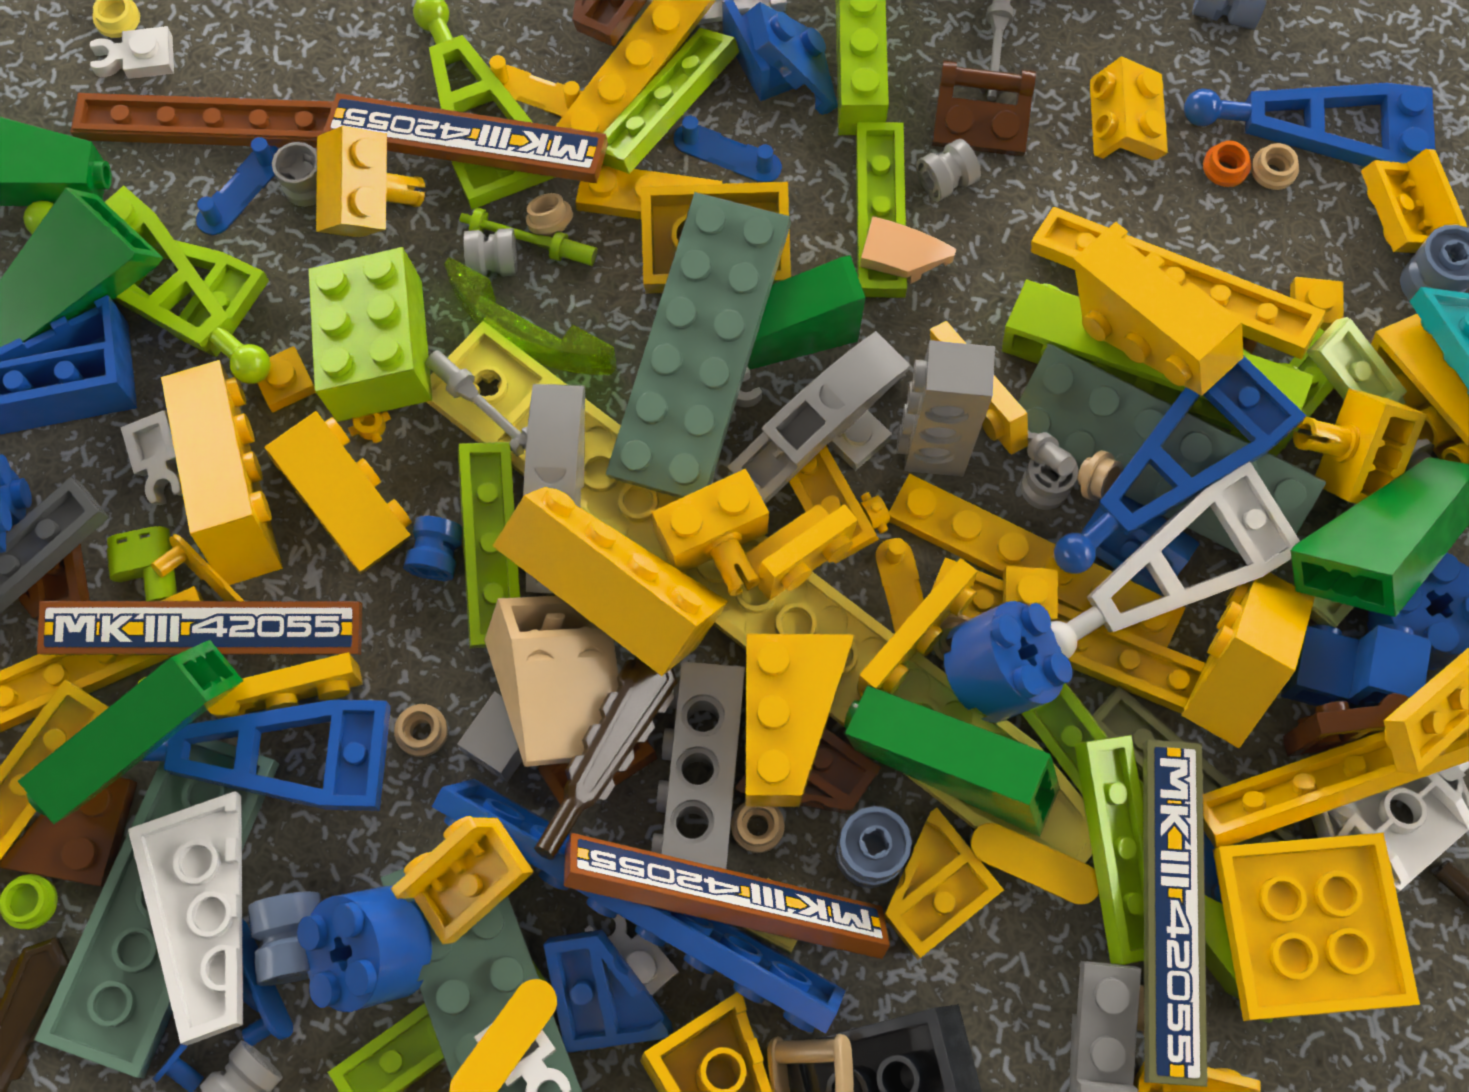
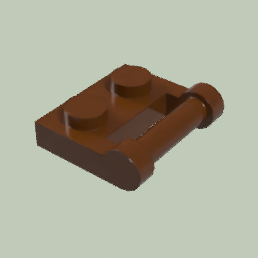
(984, 124)
(1337, 725)

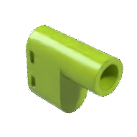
(134, 559)

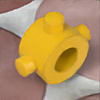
(370, 426)
(875, 511)

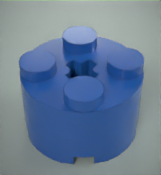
(1437, 612)
(1006, 661)
(364, 949)

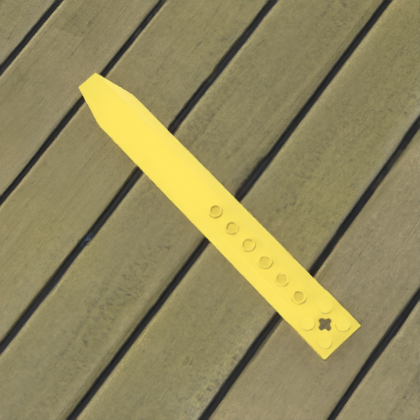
(808, 609)

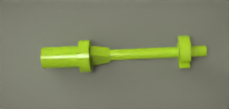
(558, 246)

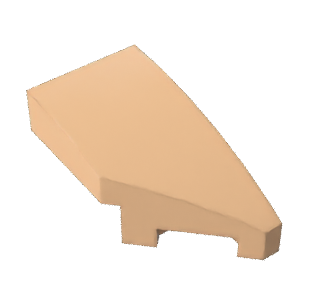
(903, 250)

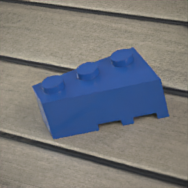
(68, 371)

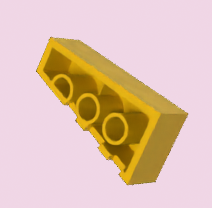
(1429, 384)
(220, 472)
(610, 579)
(710, 1054)

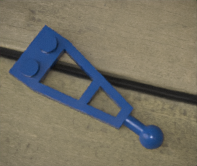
(1405, 118)
(1245, 400)
(352, 762)

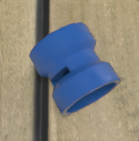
(433, 548)

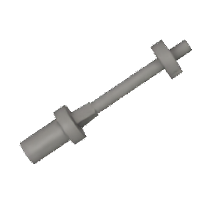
(999, 15)
(461, 385)
(1045, 449)

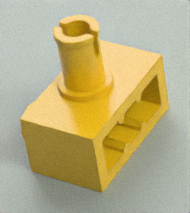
(356, 183)
(1365, 445)
(714, 526)

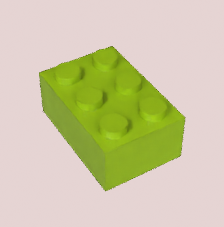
(369, 335)

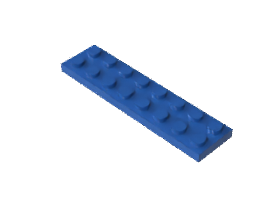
(708, 944)

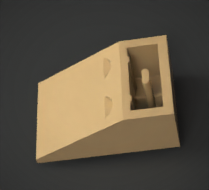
(550, 673)

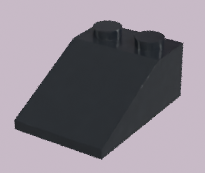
(901, 1055)

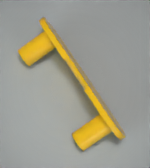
(532, 90)
(184, 553)
(899, 580)
(1035, 863)
(507, 1039)

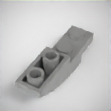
(820, 413)
(555, 446)
(1105, 1028)

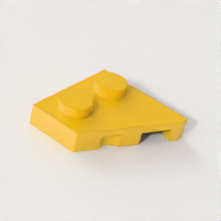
(938, 887)

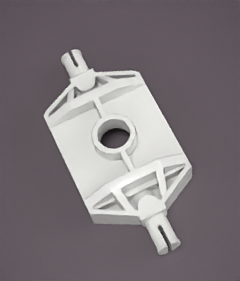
(1439, 820)

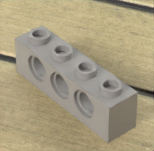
(946, 407)
(720, 692)

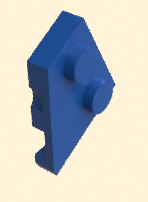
(794, 52)
(600, 994)

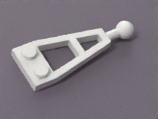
(1251, 523)

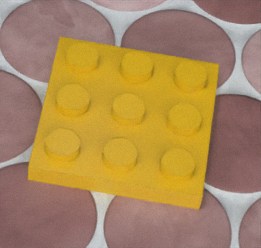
(1314, 927)

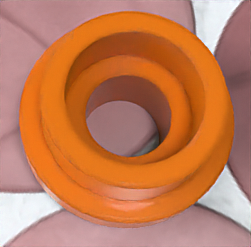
(1231, 153)

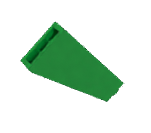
(42, 163)
(68, 264)
(810, 313)
(1388, 541)
(129, 730)
(955, 758)

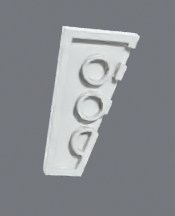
(194, 905)

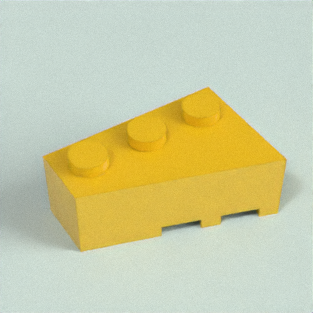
(1154, 317)
(340, 490)
(1249, 657)
(787, 709)

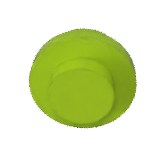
(28, 902)

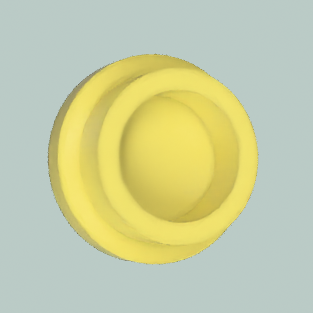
(115, 16)

